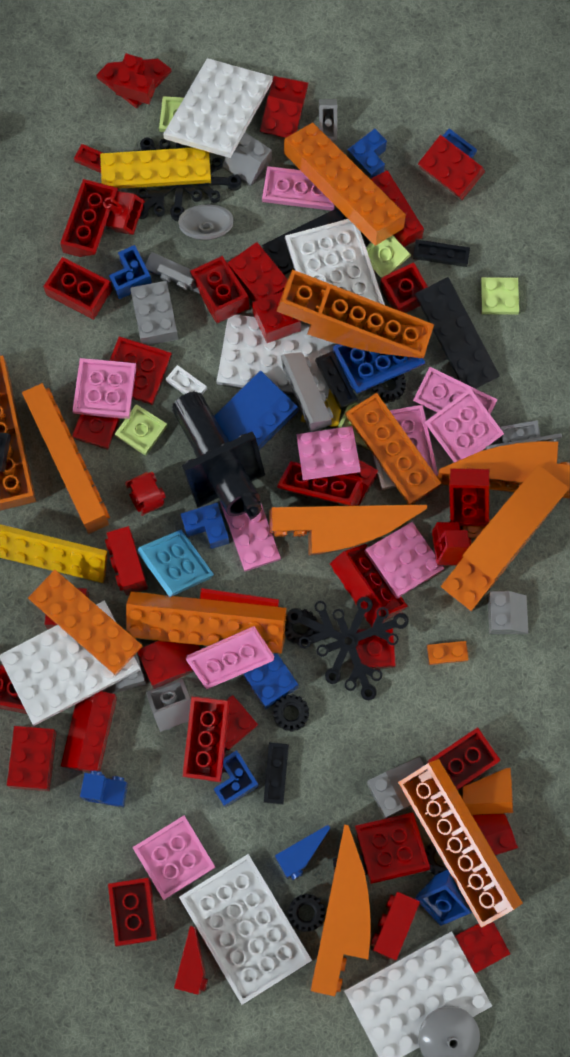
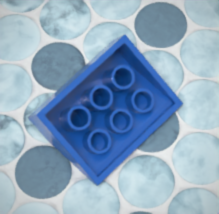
(369, 369)
(256, 408)

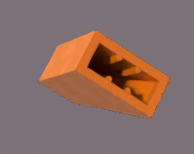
(490, 794)

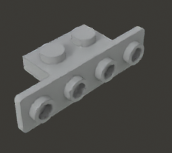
(171, 271)
(523, 433)

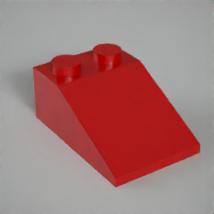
(220, 289)
(166, 661)
(496, 832)
(191, 969)

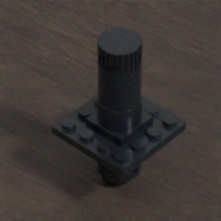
(221, 466)

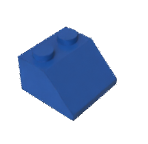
(443, 899)

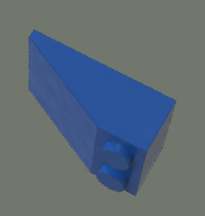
(297, 857)

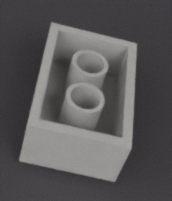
(154, 313)

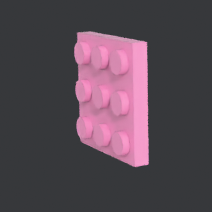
(104, 388)
(464, 427)
(328, 453)
(404, 560)
(174, 857)

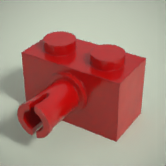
(124, 212)

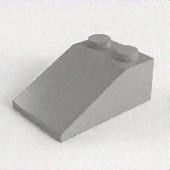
(387, 790)

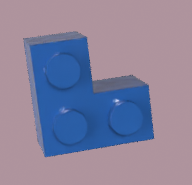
(366, 152)
(132, 275)
(207, 520)
(240, 780)
(101, 790)

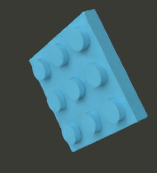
(175, 563)

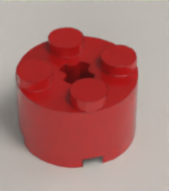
(145, 493)

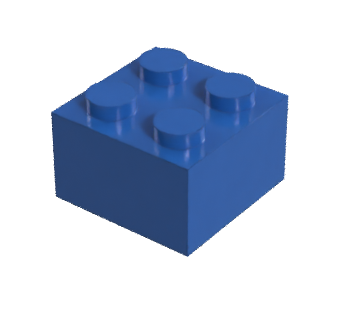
(271, 681)

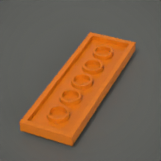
(393, 449)
(85, 622)

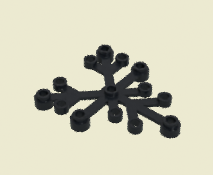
(157, 197)
(326, 630)

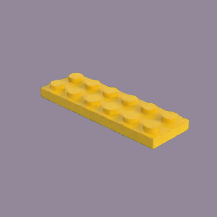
(155, 168)
(53, 553)

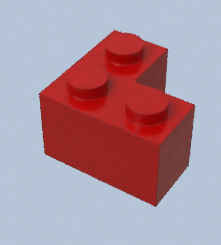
(131, 81)
(449, 543)

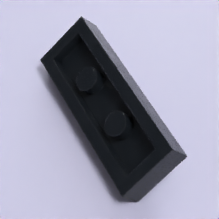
(441, 253)
(336, 380)
(276, 773)

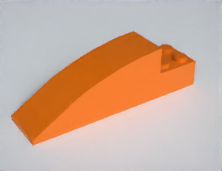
(353, 319)
(513, 464)
(339, 526)
(504, 537)
(346, 919)

